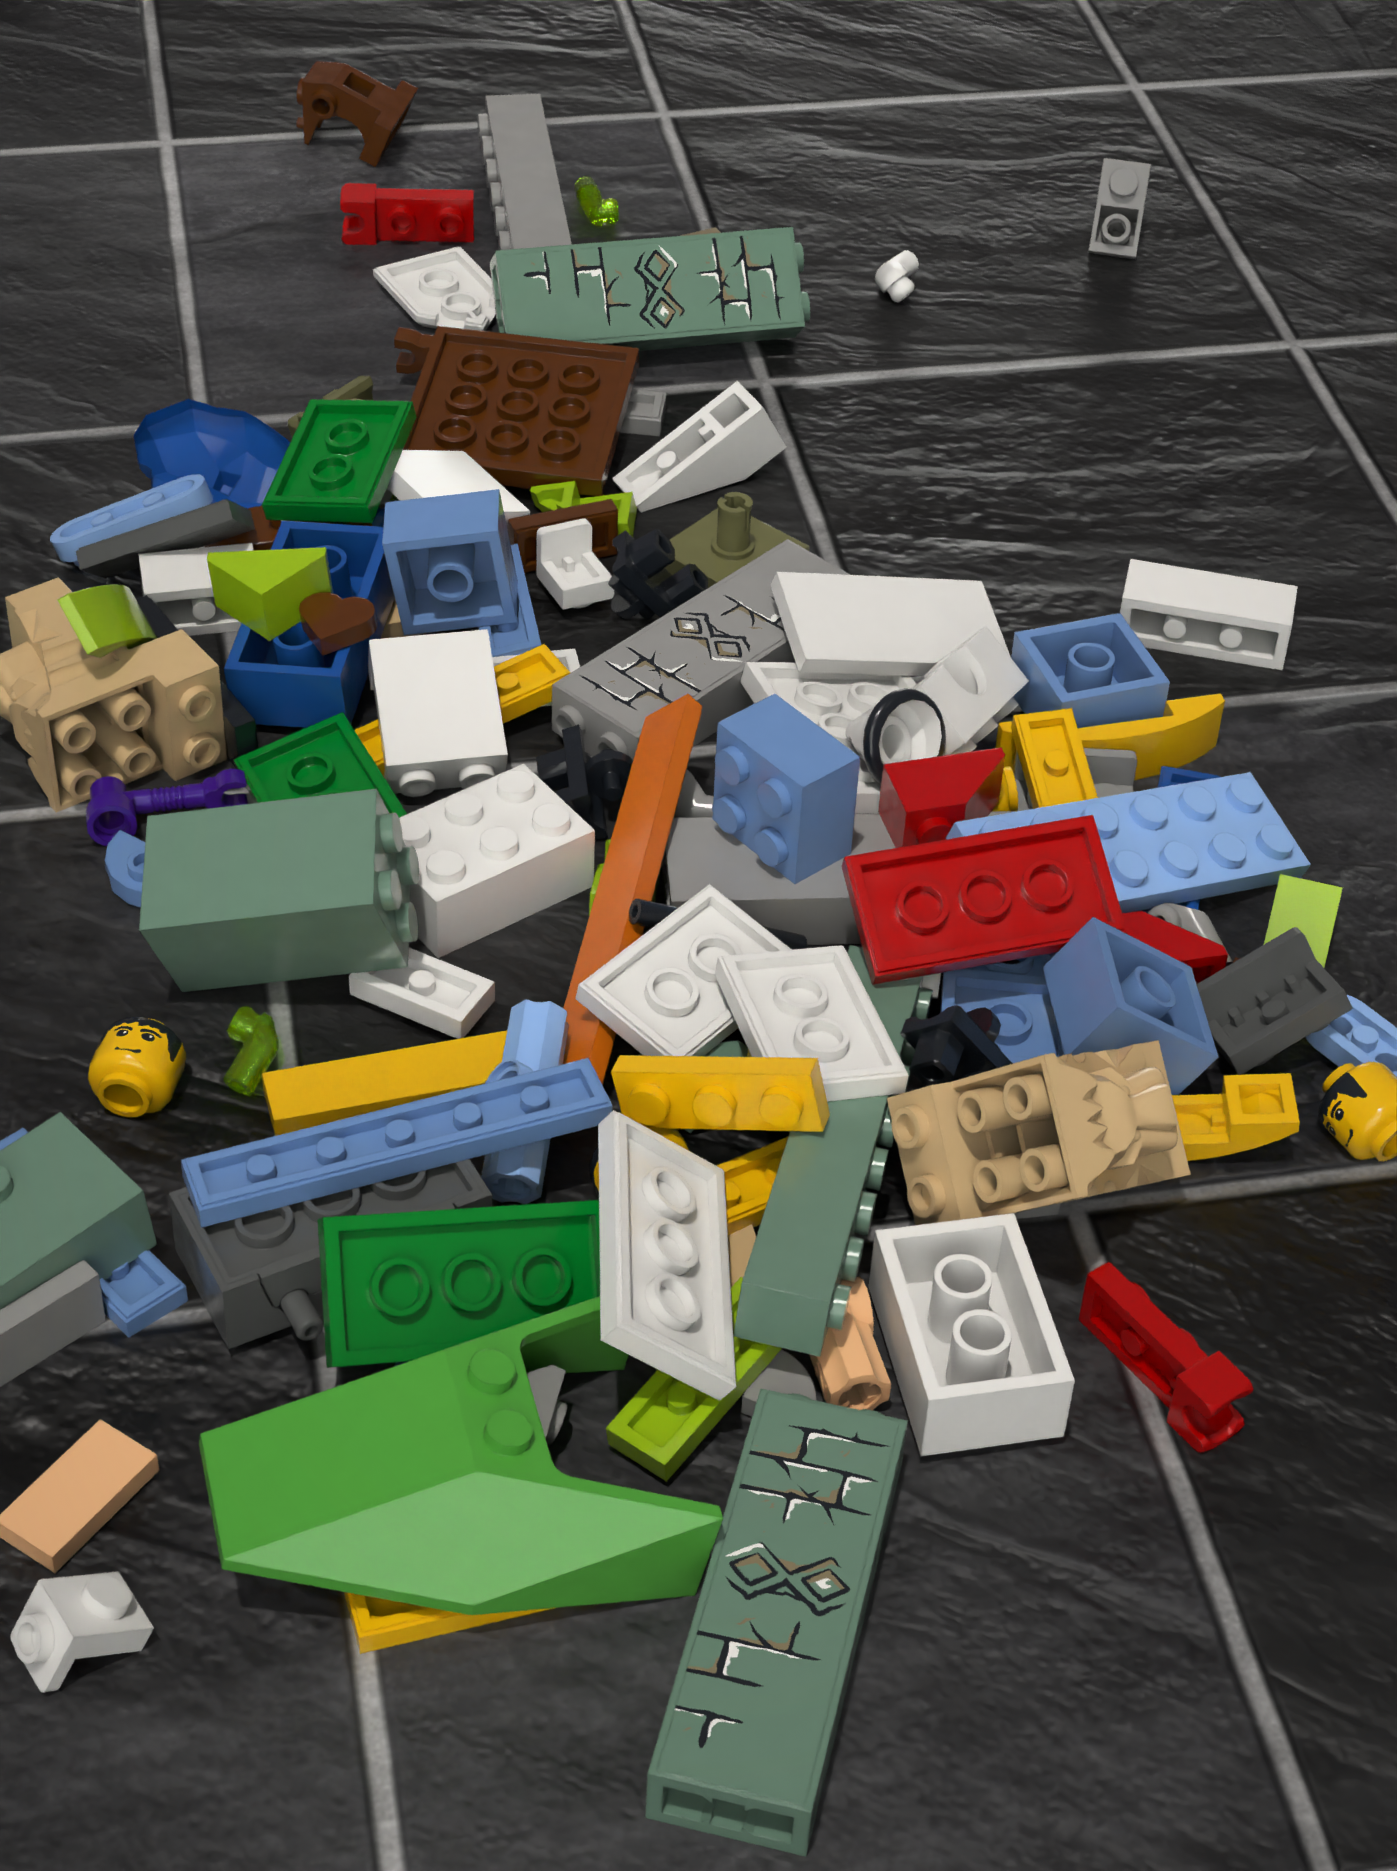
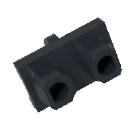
(643, 581)
(585, 779)
(954, 1044)

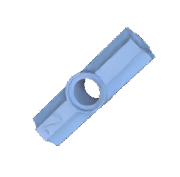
(532, 1043)

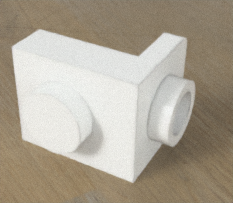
(569, 565)
(75, 1621)

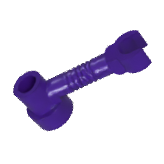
(116, 809)

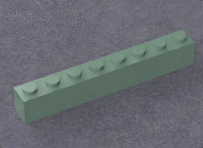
(822, 1200)

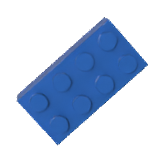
(288, 677)

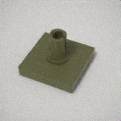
(726, 539)

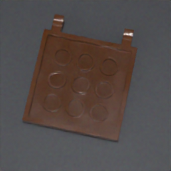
(520, 403)

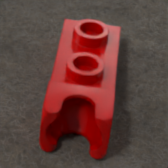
(406, 214)
(1165, 1359)

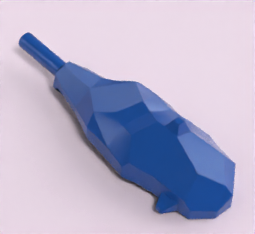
(223, 445)

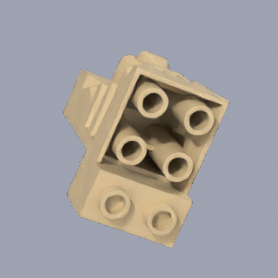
(108, 713)
(1038, 1134)

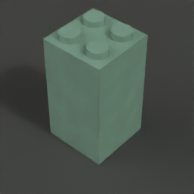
(278, 891)

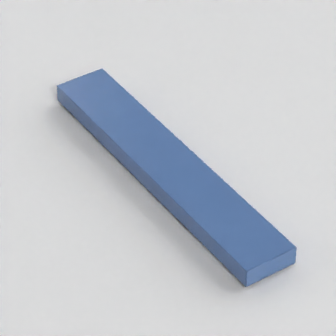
(394, 1142)

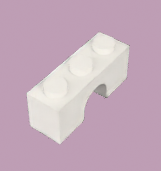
(973, 690)

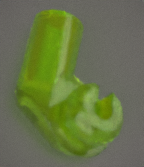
(596, 208)
(258, 1049)

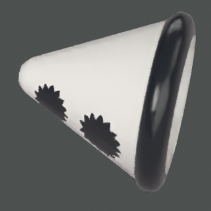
(898, 729)

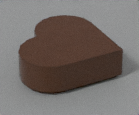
(335, 621)

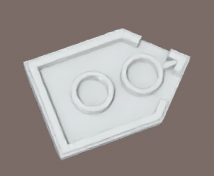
(441, 289)

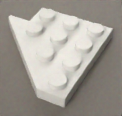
(830, 703)

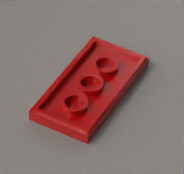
(979, 898)

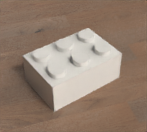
(494, 858)
(969, 1334)

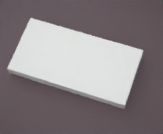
(878, 621)
(664, 1256)

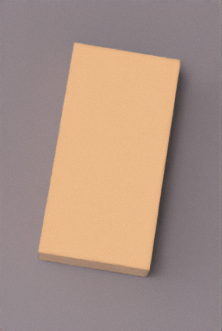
(77, 1495)

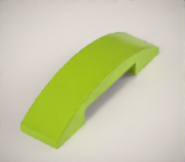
(106, 619)

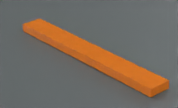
(631, 865)

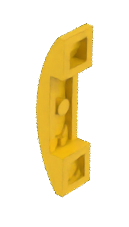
(1177, 738)
(1244, 1117)

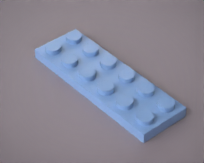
(1177, 839)

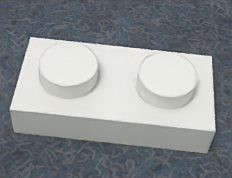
(428, 993)

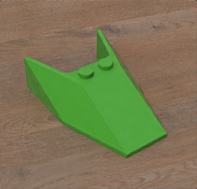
(445, 1489)

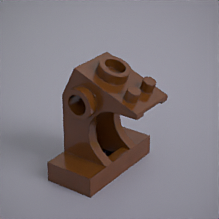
(345, 92)

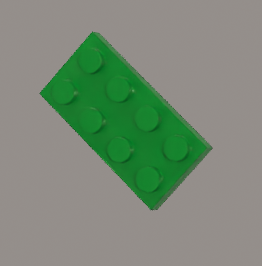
(450, 1275)

